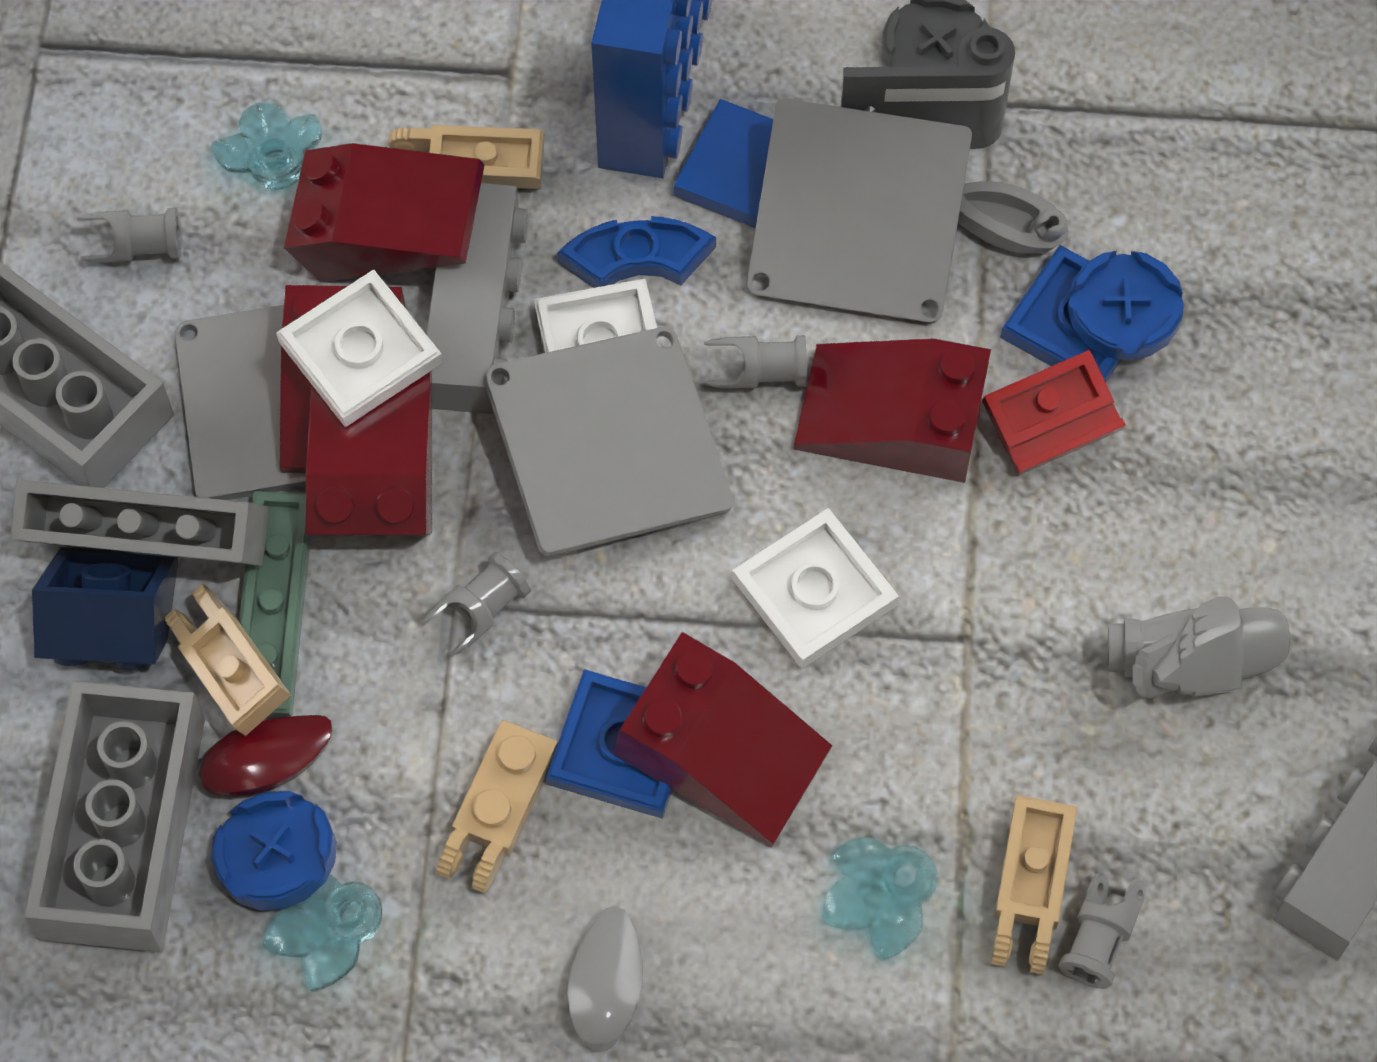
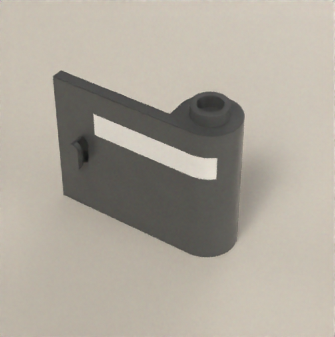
(963, 94)

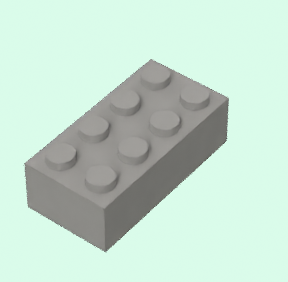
(71, 388)
(116, 817)

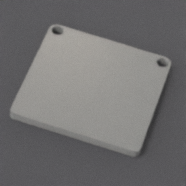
(859, 209)
(234, 403)
(608, 441)

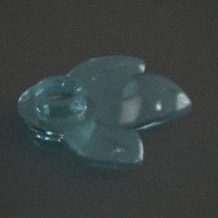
(268, 145)
(873, 899)
(320, 934)

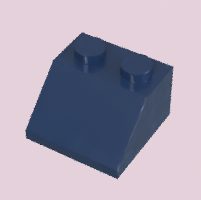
(103, 607)

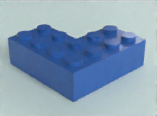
(643, 80)

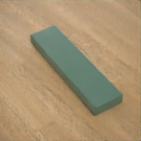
(276, 591)

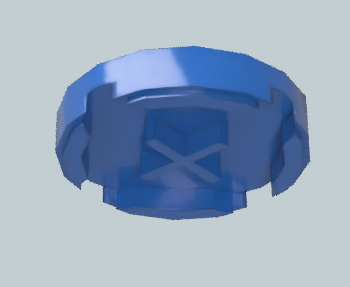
(1126, 304)
(274, 850)

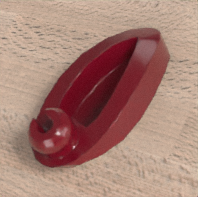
(266, 756)

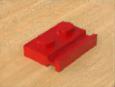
(1053, 412)

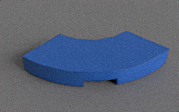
(636, 248)

